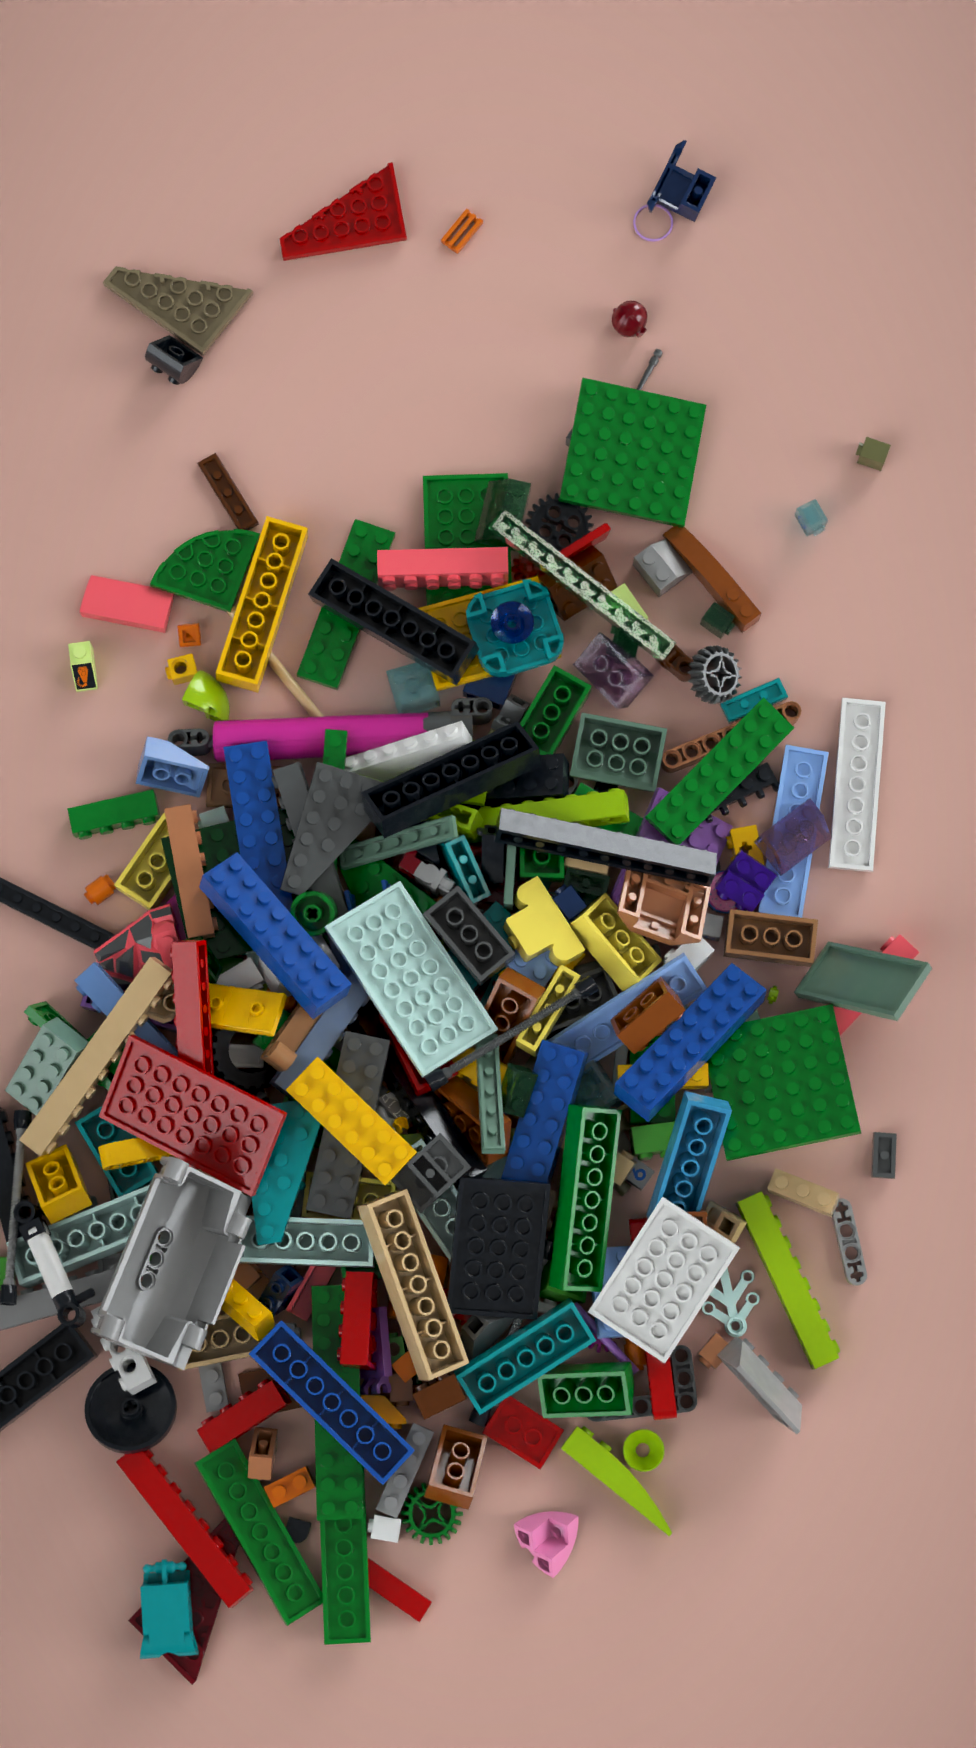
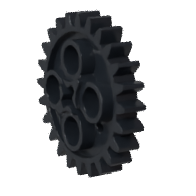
(566, 512)

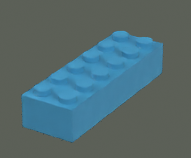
(691, 1152)

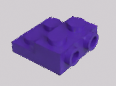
(745, 881)

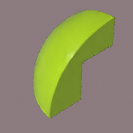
(207, 696)

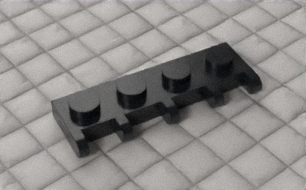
(755, 782)

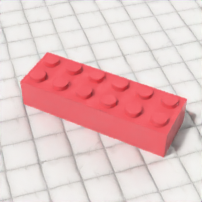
(442, 568)

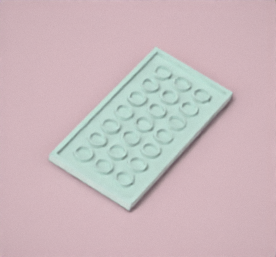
(411, 979)

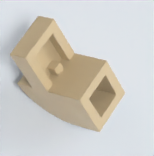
(724, 1222)

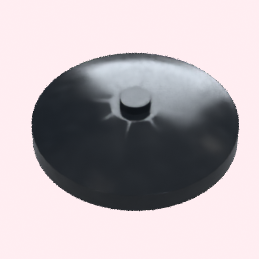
(130, 1421)

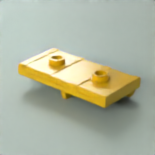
(245, 1009)

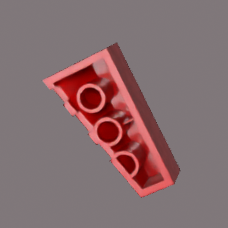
(358, 1320)

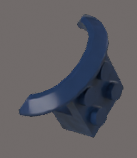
(680, 189)

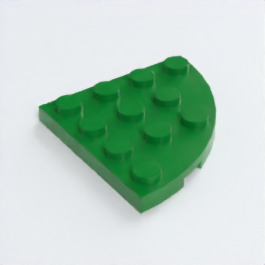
(209, 567)

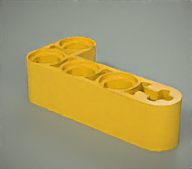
(129, 1153)

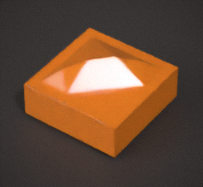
(189, 635)

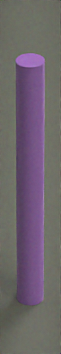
(608, 1342)

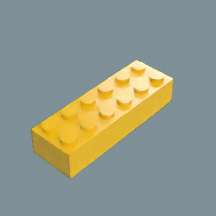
(351, 1121)

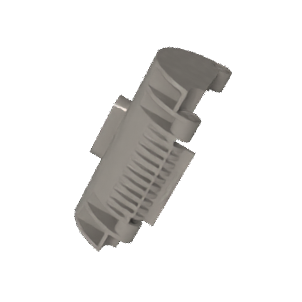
(189, 1265)

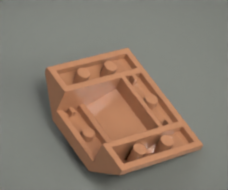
(663, 908)

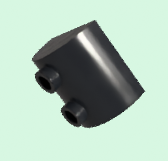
(173, 358)

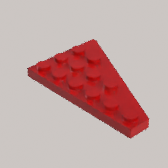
(357, 220)

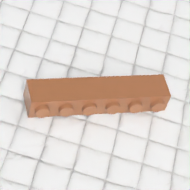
(189, 871)

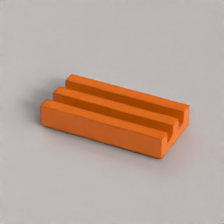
(472, 218)

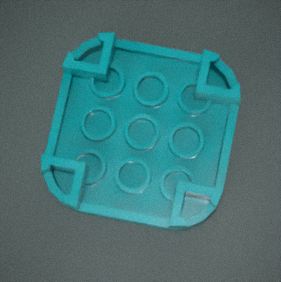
(537, 650)

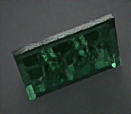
(502, 495)

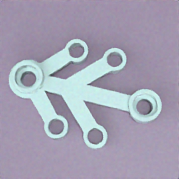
(729, 1299)

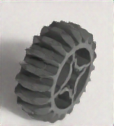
(720, 663)

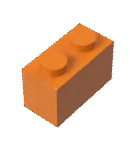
(290, 1486)

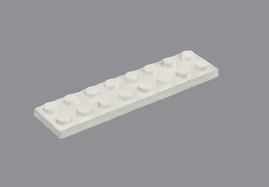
(857, 785)

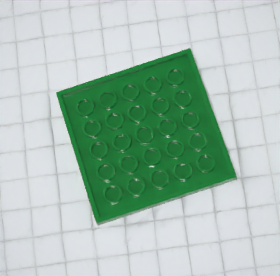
(632, 452)
(784, 1083)

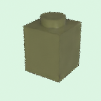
(872, 453)

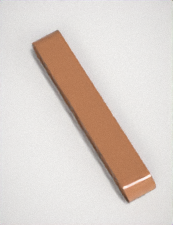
(701, 749)

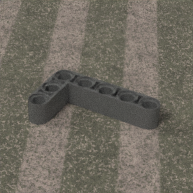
(679, 1390)

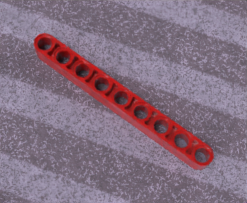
(658, 1373)

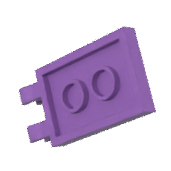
(382, 1357)

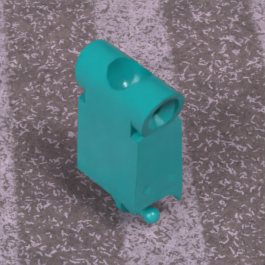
(167, 1611)

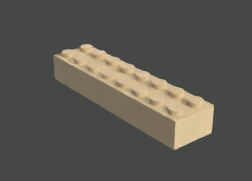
(413, 1285)

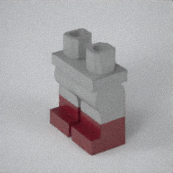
(425, 875)

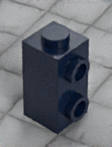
(281, 1289)

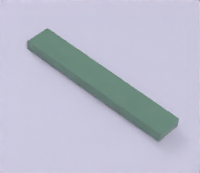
(399, 843)
(490, 1100)

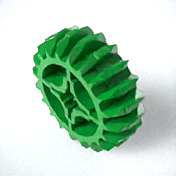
(420, 1528)

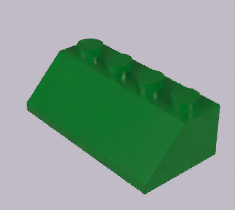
(587, 1390)

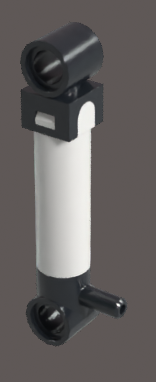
(37, 1235)

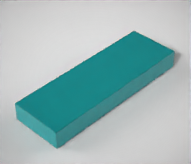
(741, 704)

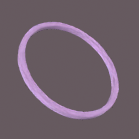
(658, 239)

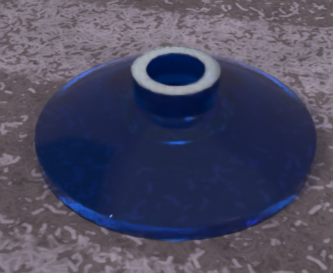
(512, 612)

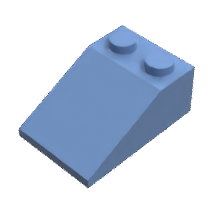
(170, 768)

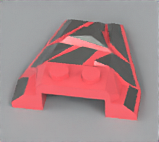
(144, 938)

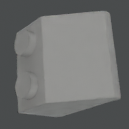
(661, 566)

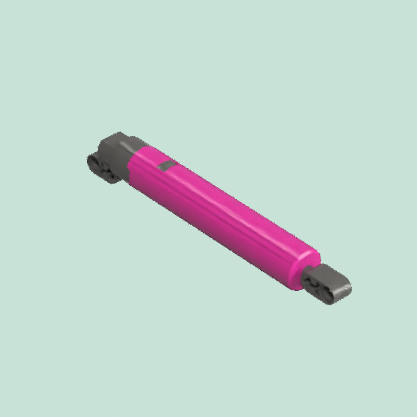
(306, 735)

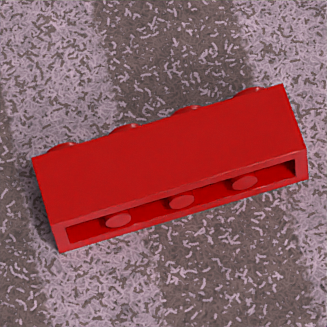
(244, 1415)

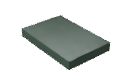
(510, 878)

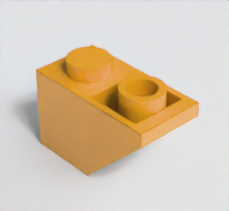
(386, 1410)

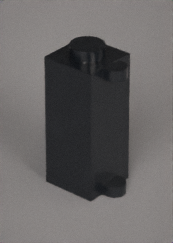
(493, 856)

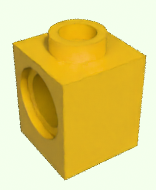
(185, 660)

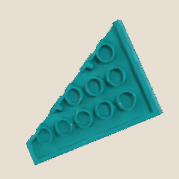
(284, 1173)

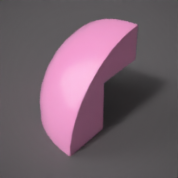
(548, 1538)

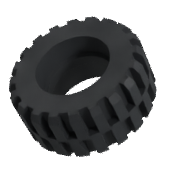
(247, 1080)

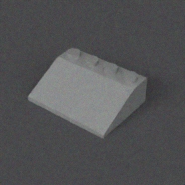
(762, 1383)

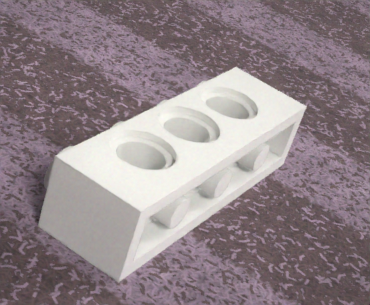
(132, 1381)

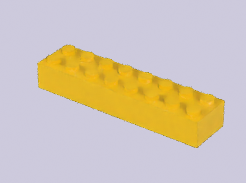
(262, 604)

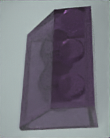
(794, 837)

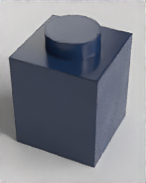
(569, 900)

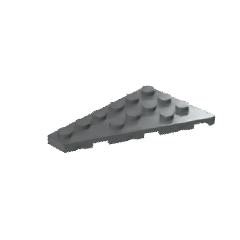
(327, 826)

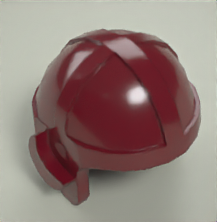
(630, 319)

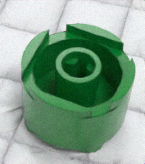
(312, 900)

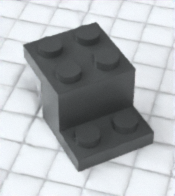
(431, 1172)

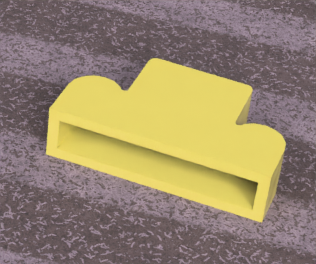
(541, 926)

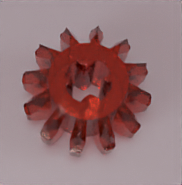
(520, 569)

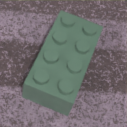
(45, 1064)

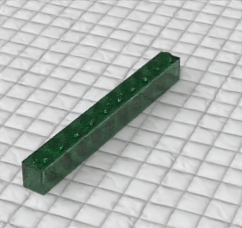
(581, 585)

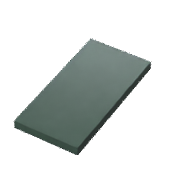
(863, 980)

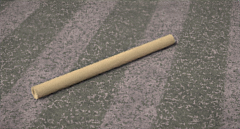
(289, 681)

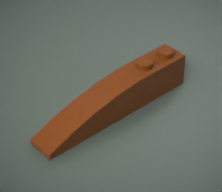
(714, 577)

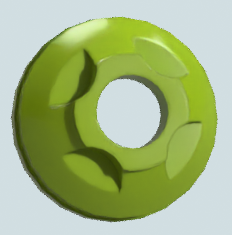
(655, 1454)

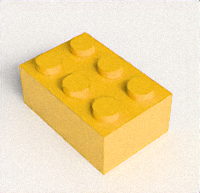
(58, 1184)

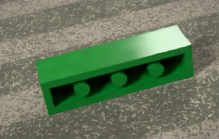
(113, 814)

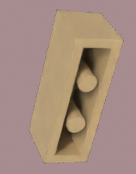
(803, 1192)

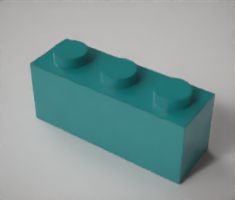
(464, 868)

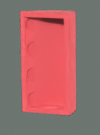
(127, 604)

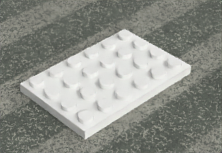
(663, 1279)

